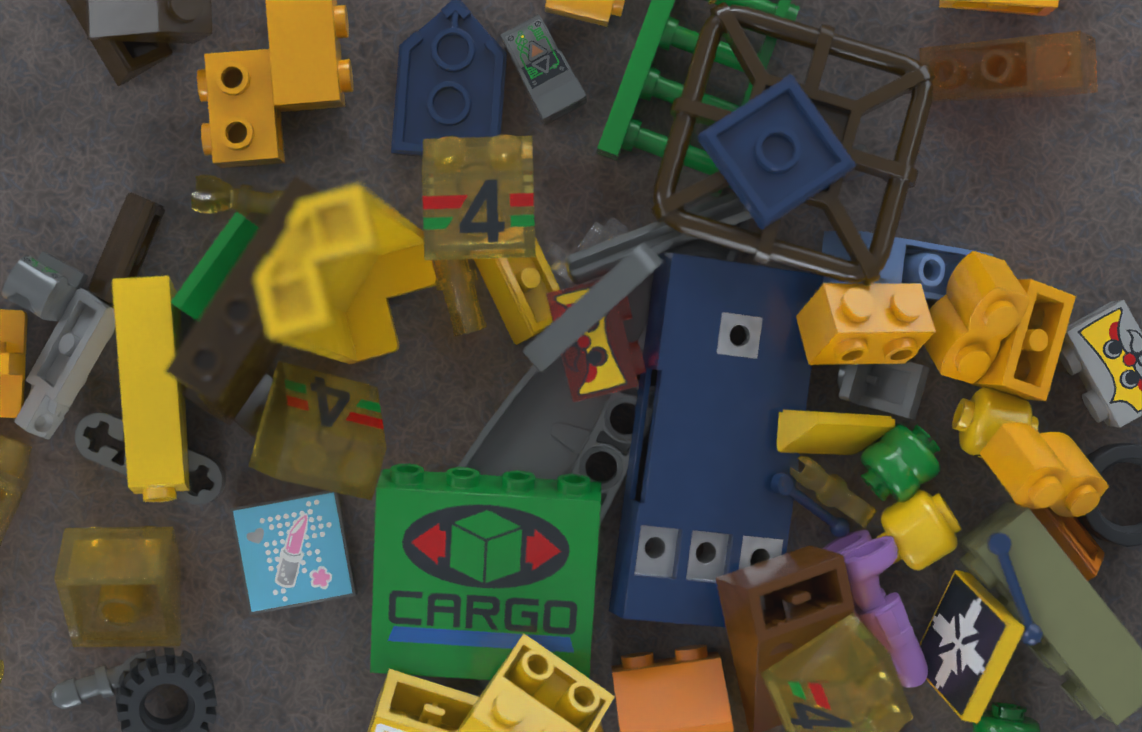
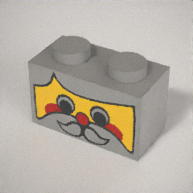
(1108, 359)

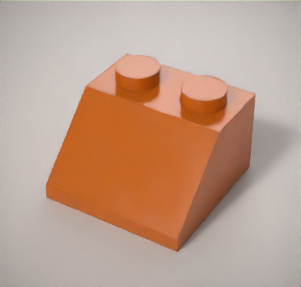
(672, 692)

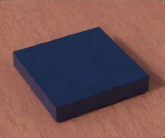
(776, 151)

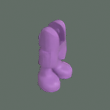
(879, 612)

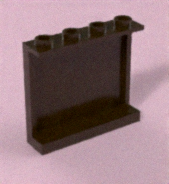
(230, 341)

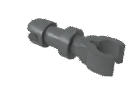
(104, 682)

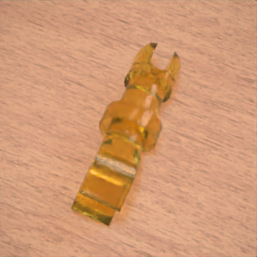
(226, 197)
(832, 491)

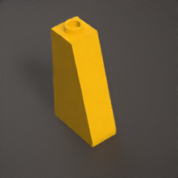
(150, 398)

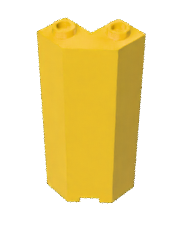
(335, 274)

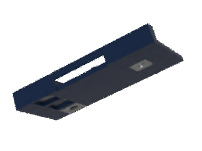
(710, 435)

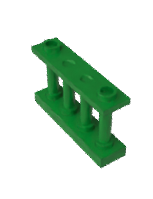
(644, 81)

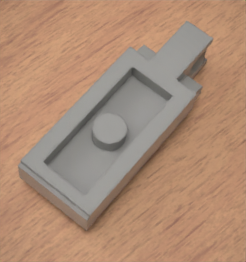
(66, 362)

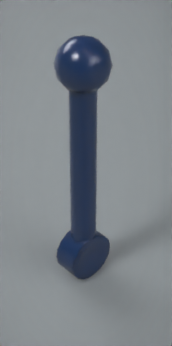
(784, 485)
(1000, 545)

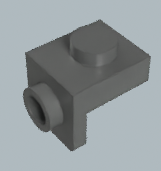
(884, 386)

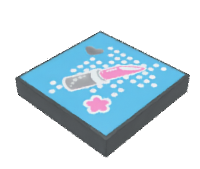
(293, 551)

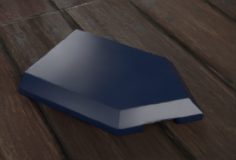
(448, 82)

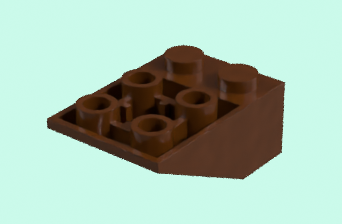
(775, 611)

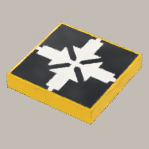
(968, 645)

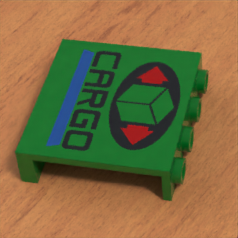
(477, 565)

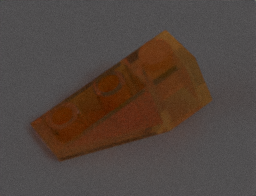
(1014, 67)

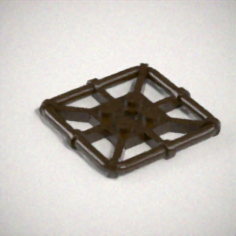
(839, 113)

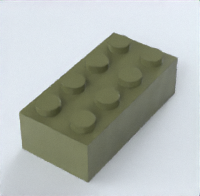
(1077, 626)

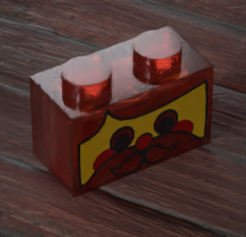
(602, 357)

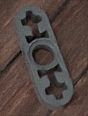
(592, 306)
(108, 456)

